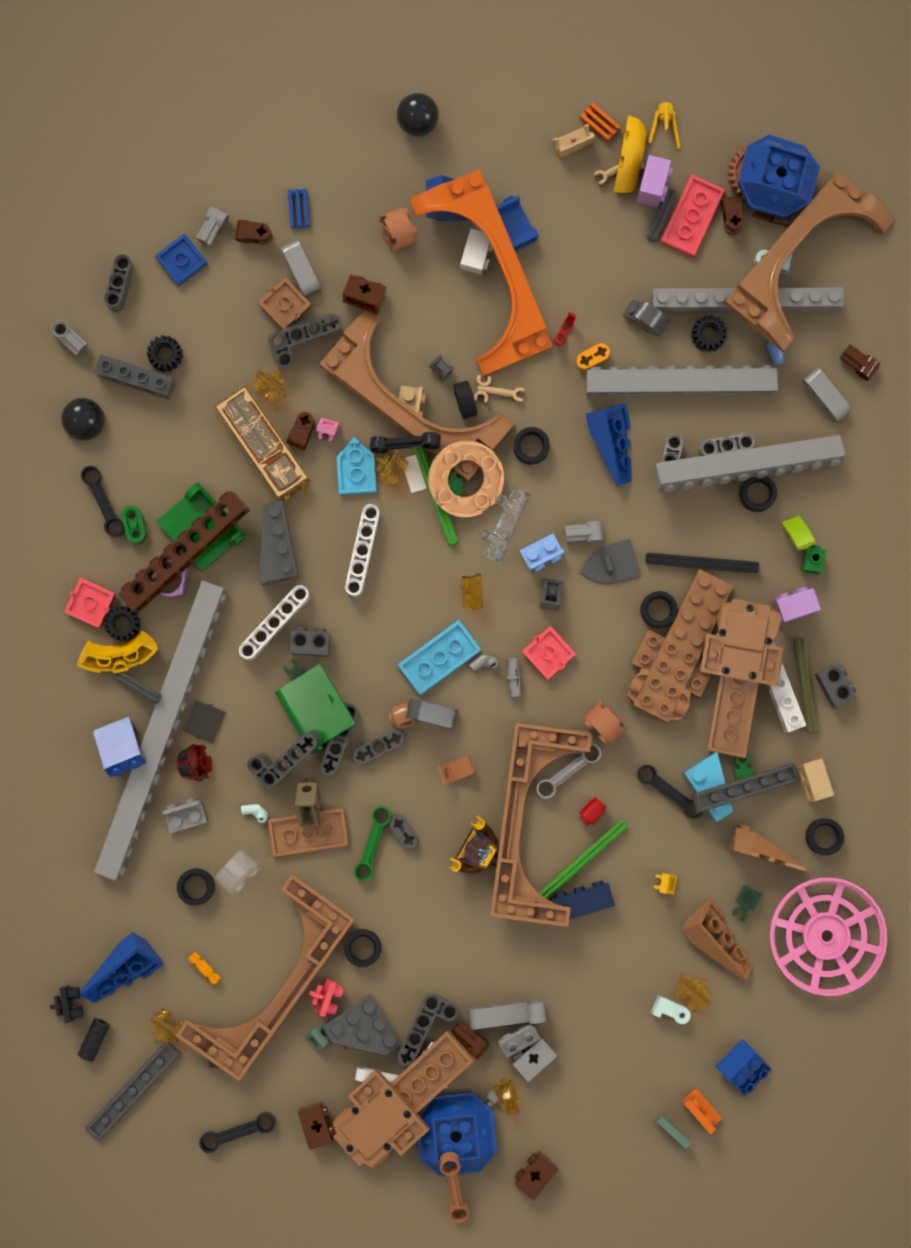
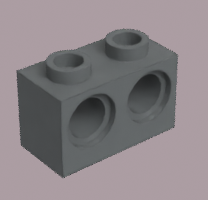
(309, 647)
(831, 688)

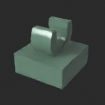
(316, 1039)

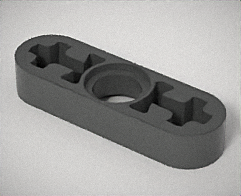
(368, 758)

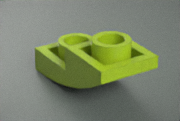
(799, 533)

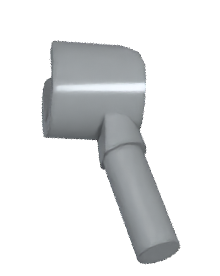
(492, 1097)

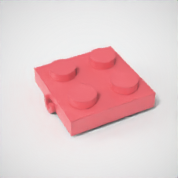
(89, 602)
(548, 652)

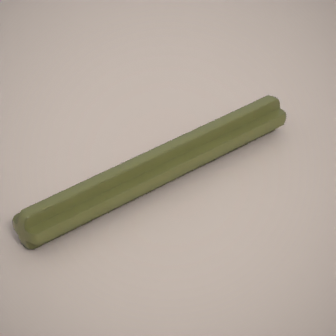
(806, 685)

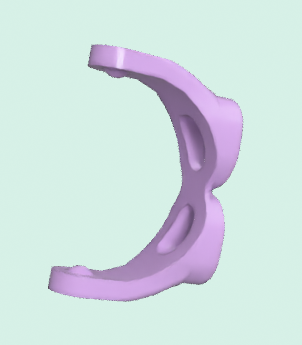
(181, 590)

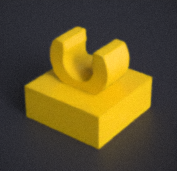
(668, 883)

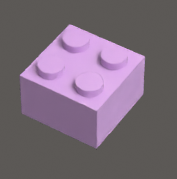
(654, 181)
(798, 605)

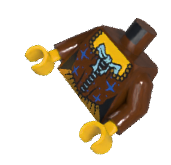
(477, 850)

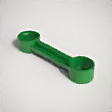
(372, 843)

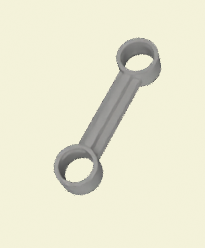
(567, 772)

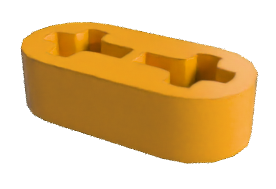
(595, 360)

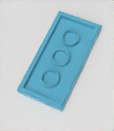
(439, 657)

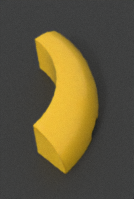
(633, 152)
(117, 657)

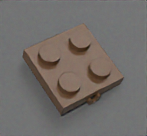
(284, 303)

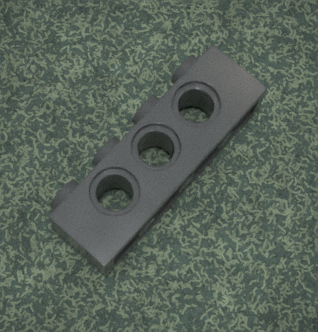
(135, 377)

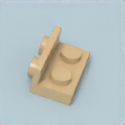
(413, 397)

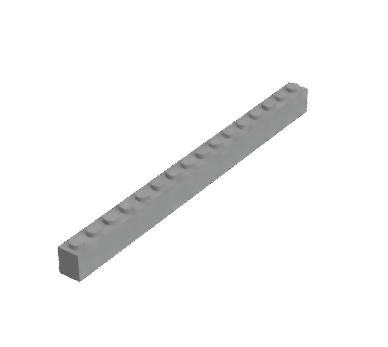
(160, 730)

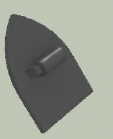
(612, 563)

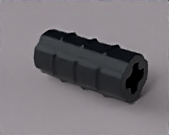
(93, 1039)

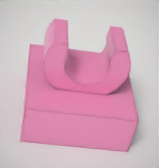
(327, 426)

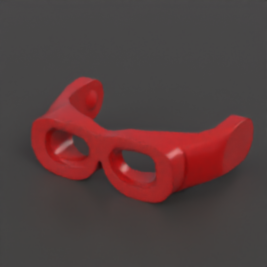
(569, 320)

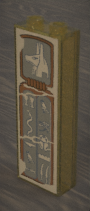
(262, 444)

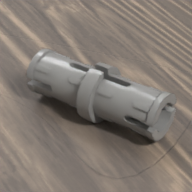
(513, 677)

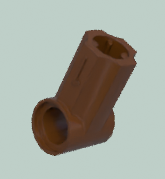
(863, 364)
(473, 1042)

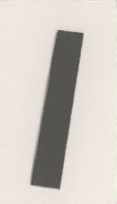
(745, 787)
(132, 1090)

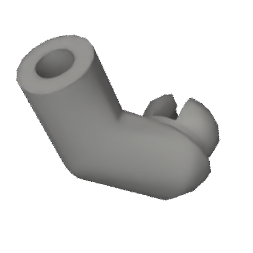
(484, 660)

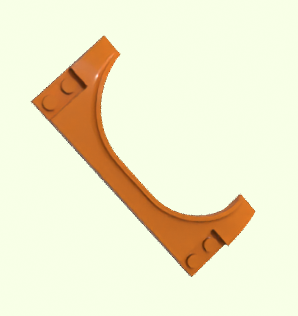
(473, 200)

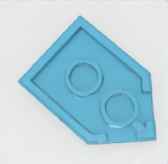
(356, 469)

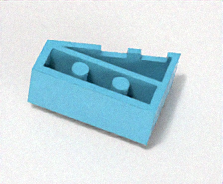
(707, 775)

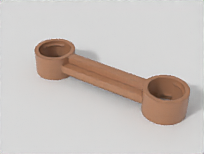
(454, 1187)

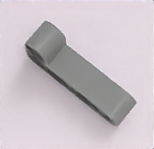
(507, 1014)

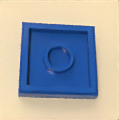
(181, 260)

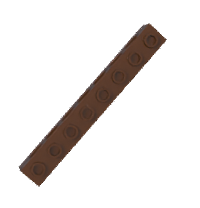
(152, 589)

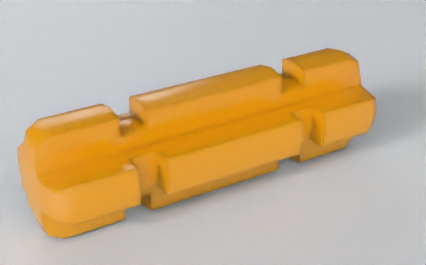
(204, 968)

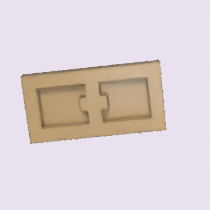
(573, 141)
(815, 780)

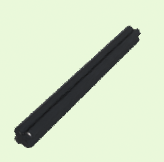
(702, 562)

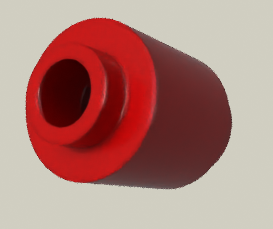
(592, 811)

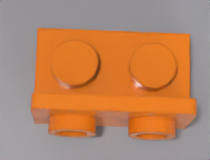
(702, 1110)

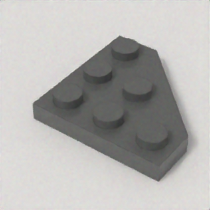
(363, 1029)

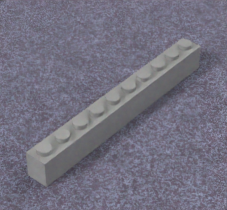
(712, 299)
(681, 381)
(748, 463)

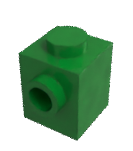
(813, 560)

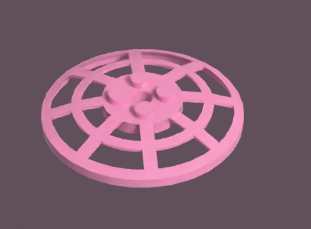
(839, 941)

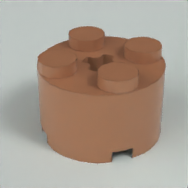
(397, 229)
(605, 722)

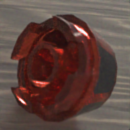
(194, 763)

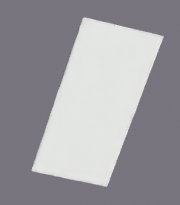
(414, 475)

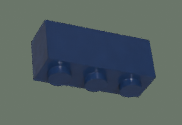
(586, 900)

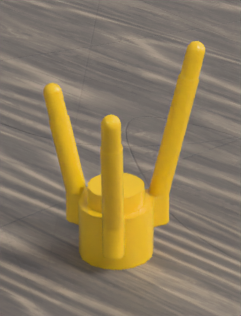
(666, 114)

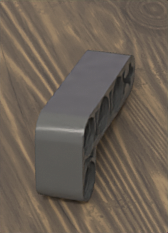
(305, 335)
(343, 742)
(289, 757)
(421, 1030)

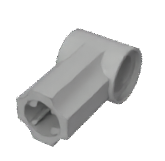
(214, 221)
(69, 338)
(587, 532)

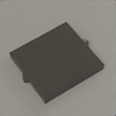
(204, 721)

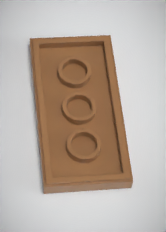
(291, 839)

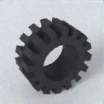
(709, 344)
(168, 364)
(111, 619)

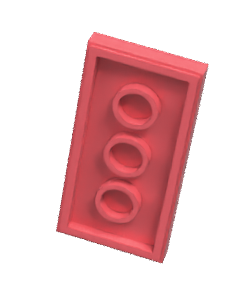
(692, 216)

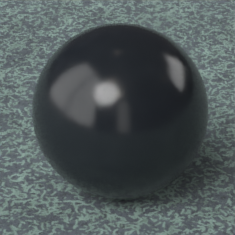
(417, 114)
(82, 419)

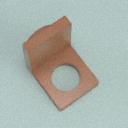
(456, 769)

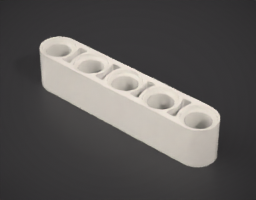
(368, 542)
(265, 625)

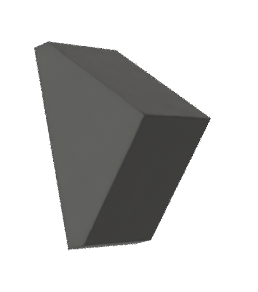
(551, 594)

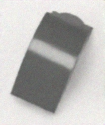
(647, 316)

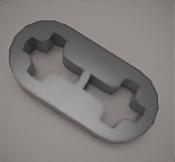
(399, 834)

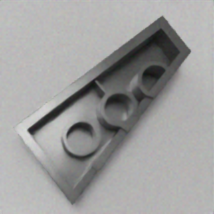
(277, 551)

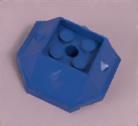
(765, 189)
(459, 1113)

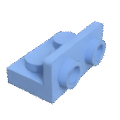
(541, 553)

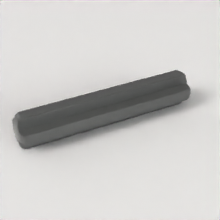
(661, 215)
(138, 687)

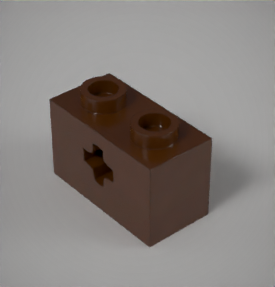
(355, 296)
(314, 1136)
(546, 1170)

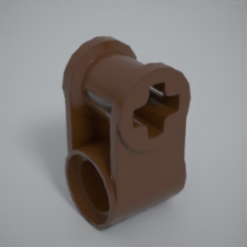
(732, 212)
(250, 232)
(300, 434)

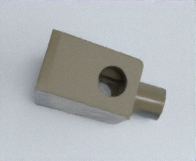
(308, 796)

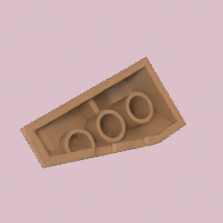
(754, 845)
(710, 934)

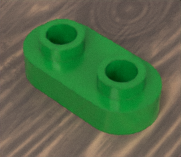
(133, 525)

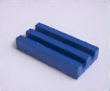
(297, 192)

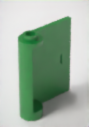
(187, 510)
(315, 705)

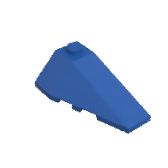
(609, 433)
(127, 962)

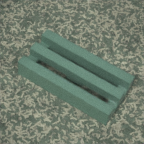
(673, 1131)

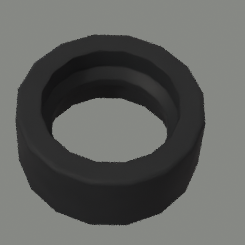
(465, 399)
(531, 431)
(758, 507)
(673, 609)
(810, 836)
(181, 885)
(348, 951)

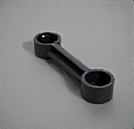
(428, 440)
(102, 501)
(668, 791)
(237, 1132)

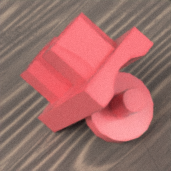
(323, 996)

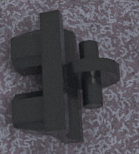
(70, 1012)

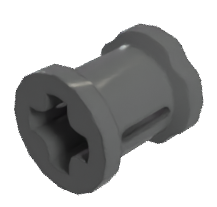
(441, 367)

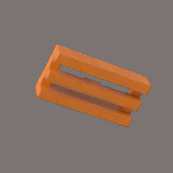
(604, 116)

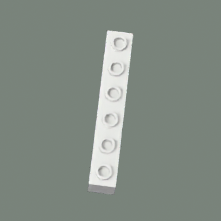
(786, 703)

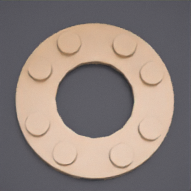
(492, 478)

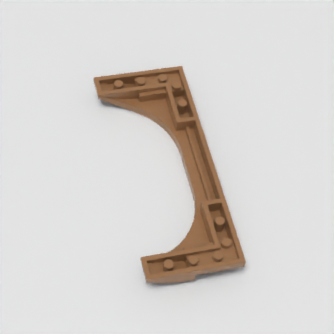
(757, 295)
(352, 366)
(531, 752)
(238, 1046)

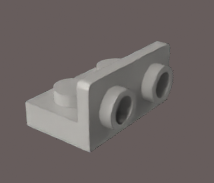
(185, 816)
(518, 1039)

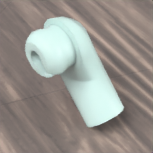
(257, 811)

